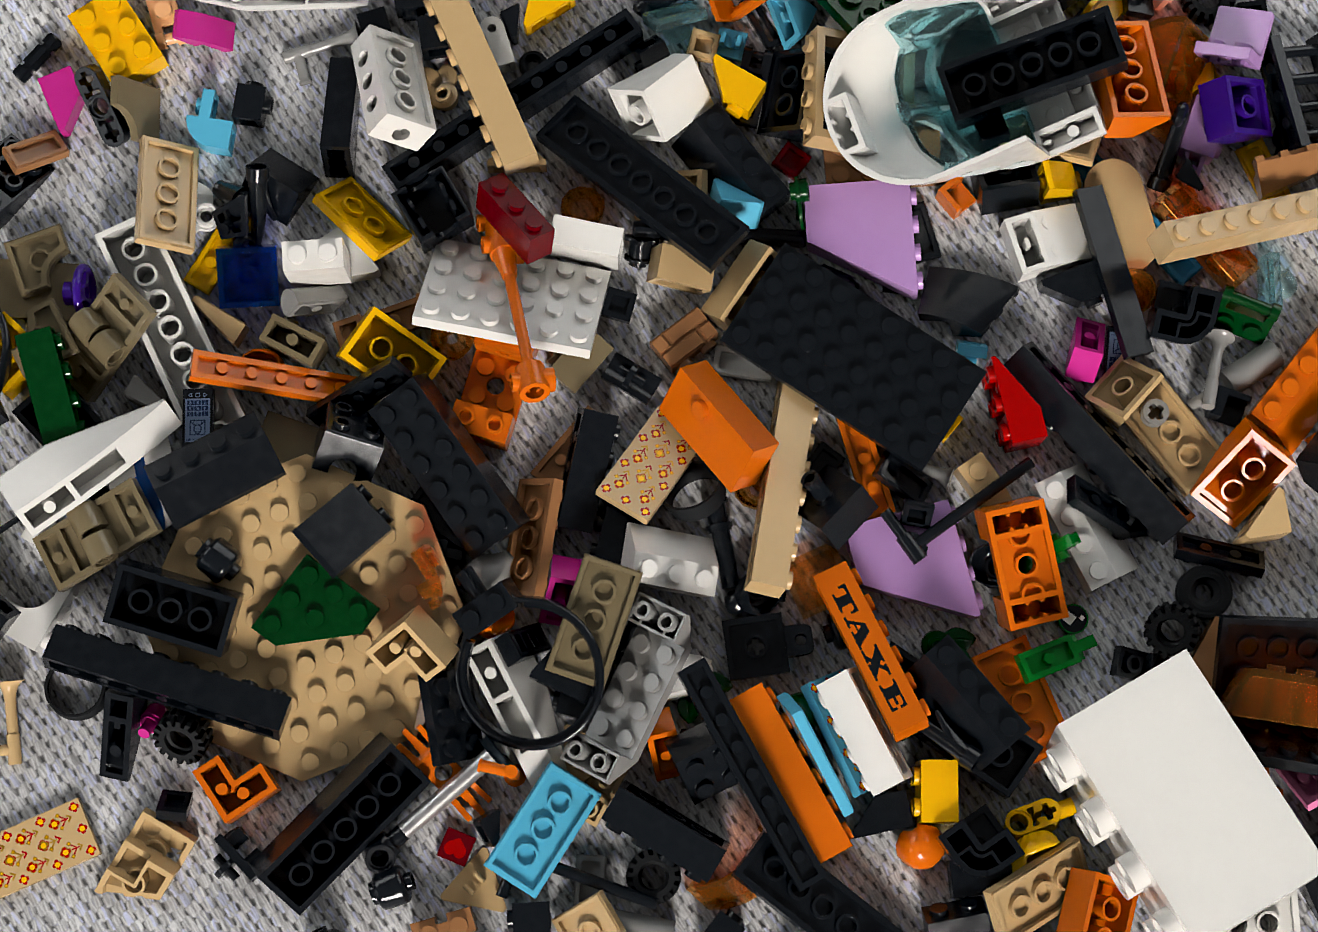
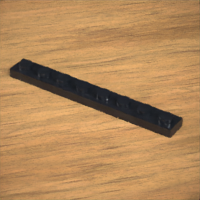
(751, 774)

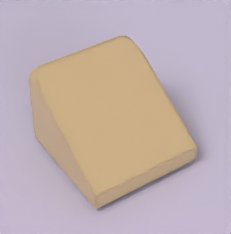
(703, 45)

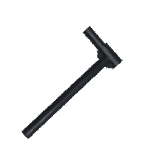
(916, 545)
(595, 882)

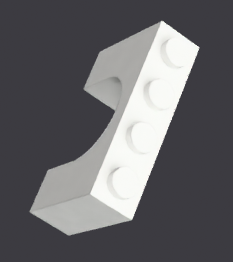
(36, 624)

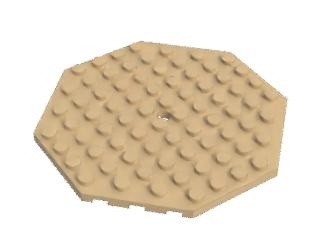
(334, 686)

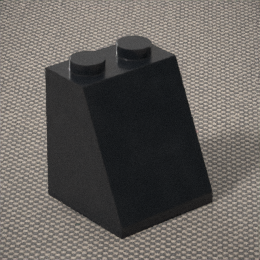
(344, 529)

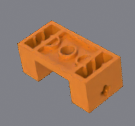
(487, 415)
(1016, 531)

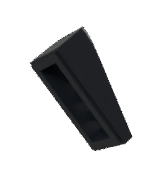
(517, 646)

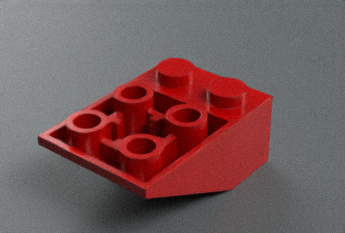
(1016, 411)

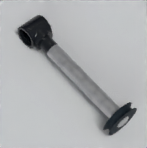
(430, 808)

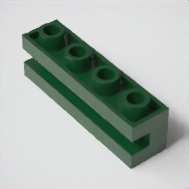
(49, 383)

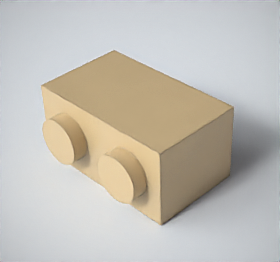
(677, 271)

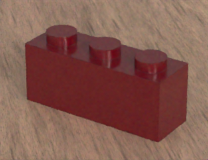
(515, 218)

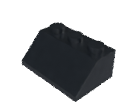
(782, 100)

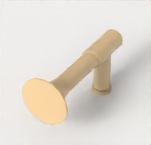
(13, 746)

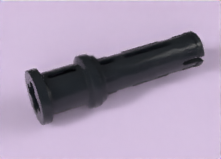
(720, 529)

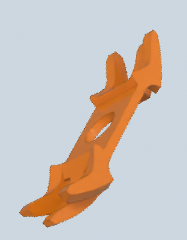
(424, 763)

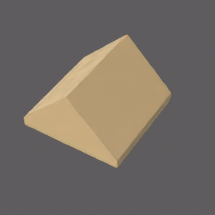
(1122, 389)
(1267, 522)

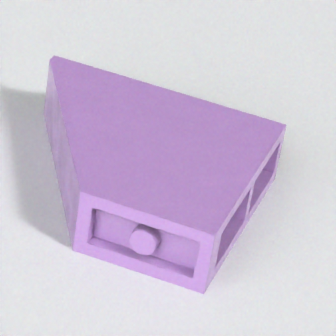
(867, 231)
(936, 582)

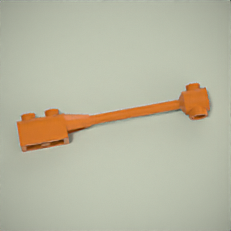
(530, 375)

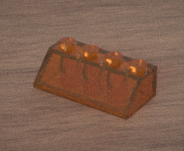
(1226, 266)

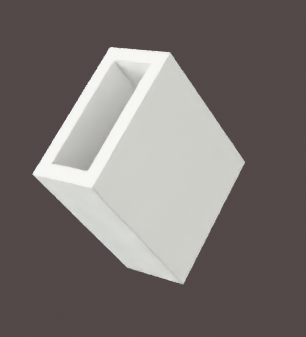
(587, 242)
(316, 262)

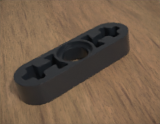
(86, 88)

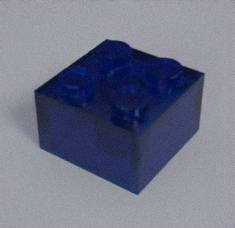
(248, 276)

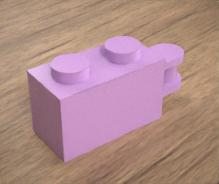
(1194, 141)

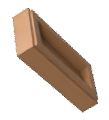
(35, 152)

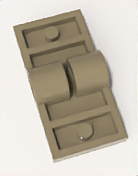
(107, 335)
(97, 534)

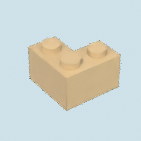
(415, 640)

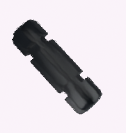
(37, 57)

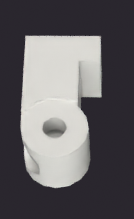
(498, 41)

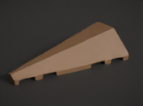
(1284, 170)

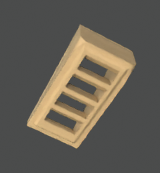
(228, 325)

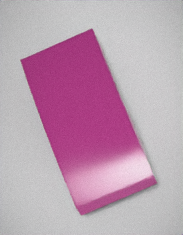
(203, 29)

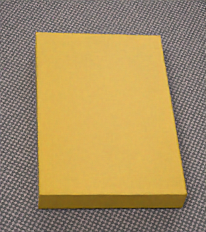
(362, 218)

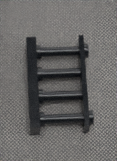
(1282, 94)

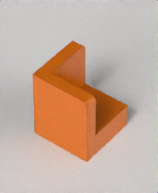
(955, 197)

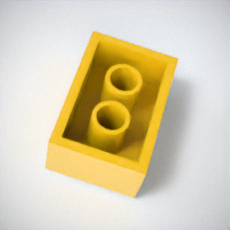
(118, 39)
(380, 337)

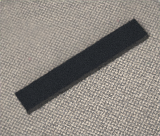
(1112, 272)

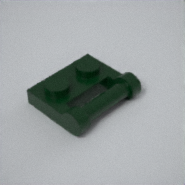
(1246, 315)

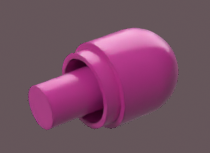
(150, 719)

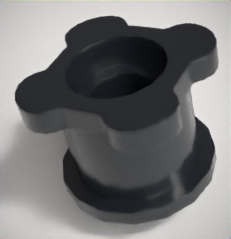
(639, 250)

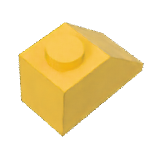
(543, 12)
(737, 88)
(1057, 181)

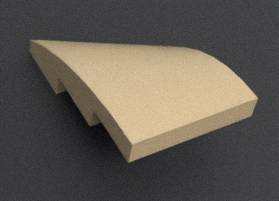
(142, 860)

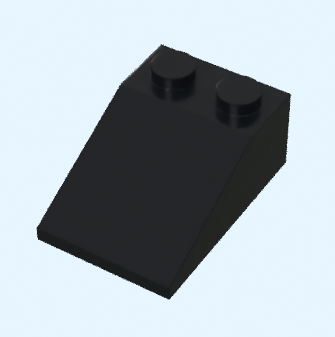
(1006, 189)

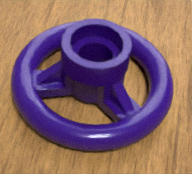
(82, 289)

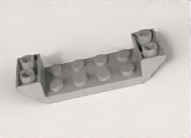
(635, 692)

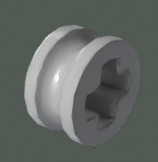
(1145, 410)

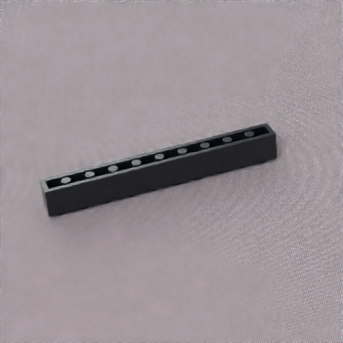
(531, 95)

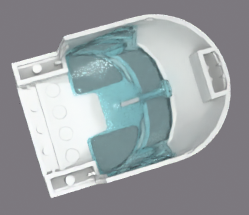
(893, 111)

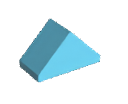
(791, 19)
(738, 202)

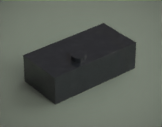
(173, 607)

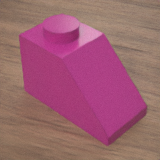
(62, 98)
(1085, 350)
(560, 580)

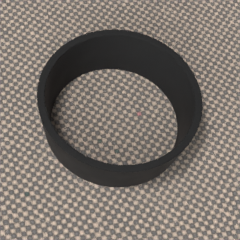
(696, 471)
(98, 707)

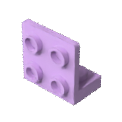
(1237, 38)

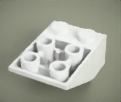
(1045, 241)

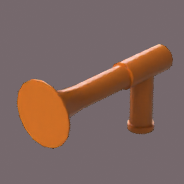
(512, 774)

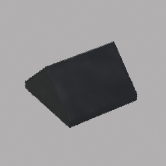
(287, 185)

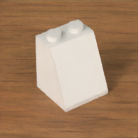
(662, 98)

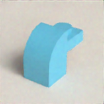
(210, 133)

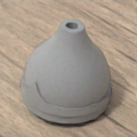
(492, 567)

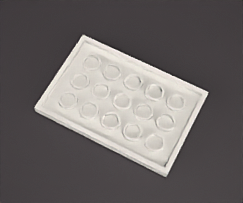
(470, 298)

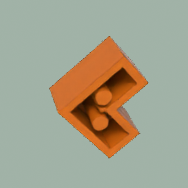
(233, 795)

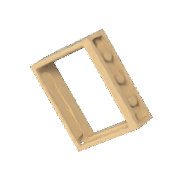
(813, 76)

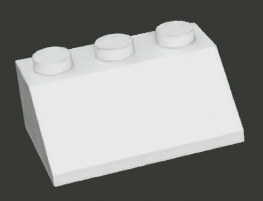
(671, 560)

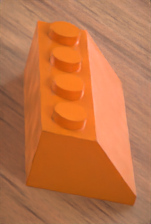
(1136, 97)
(1291, 401)

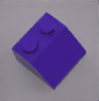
(1234, 109)

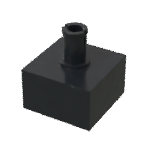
(834, 505)

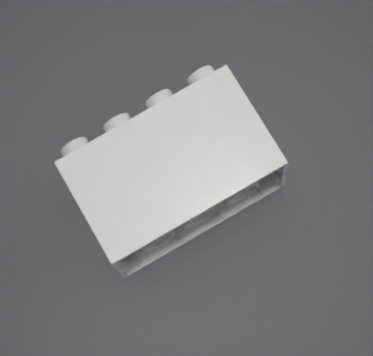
(1180, 802)

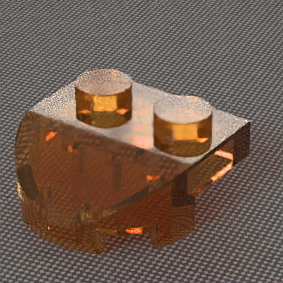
(433, 584)

